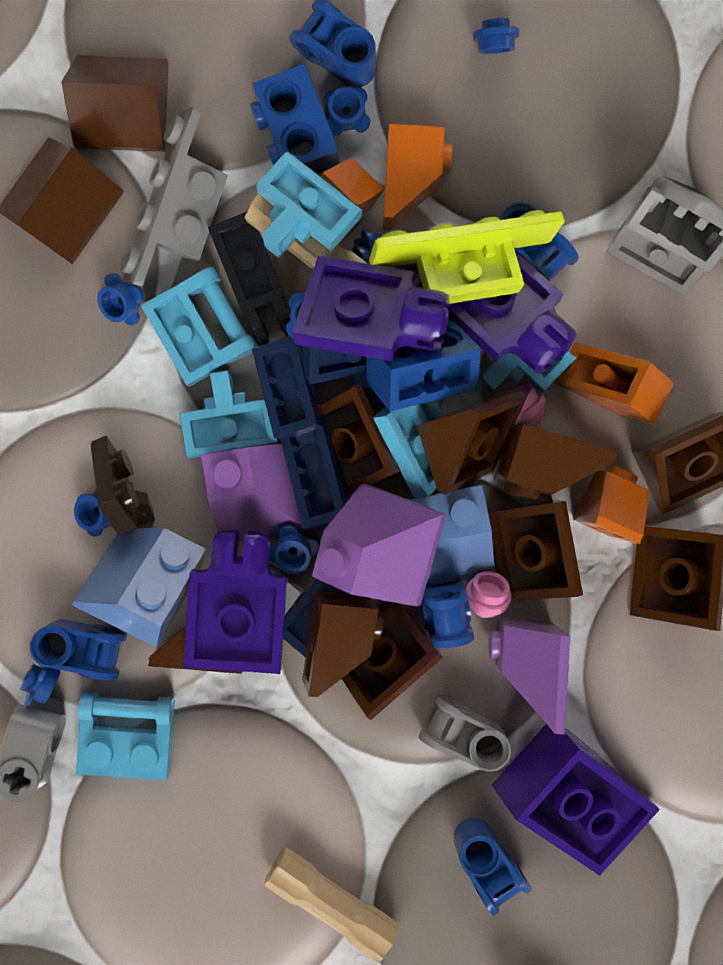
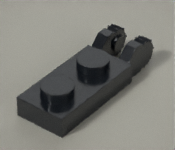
(249, 272)

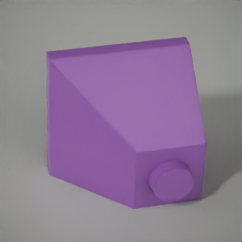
(251, 490)
(380, 547)
(536, 664)

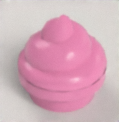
(534, 405)
(488, 594)

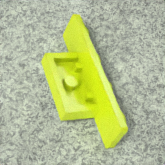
(471, 258)

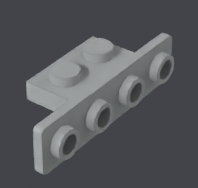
(179, 205)

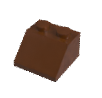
(546, 461)

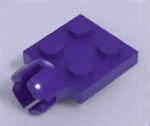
(369, 310)
(518, 322)
(236, 608)

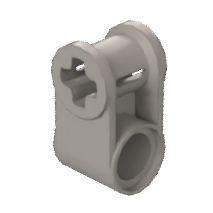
(463, 733)
(30, 744)

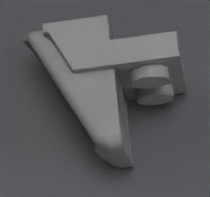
(671, 235)

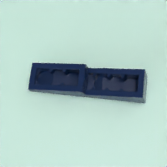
(304, 435)

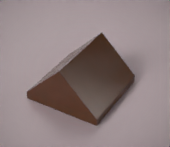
(117, 102)
(61, 199)
(357, 439)
(469, 440)
(684, 463)
(536, 550)
(679, 577)
(395, 662)

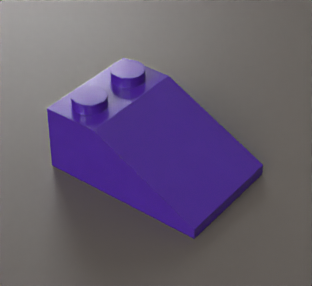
(574, 798)

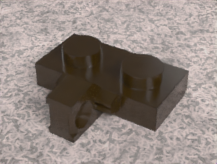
(115, 493)

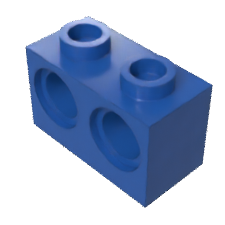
(302, 123)
(426, 375)

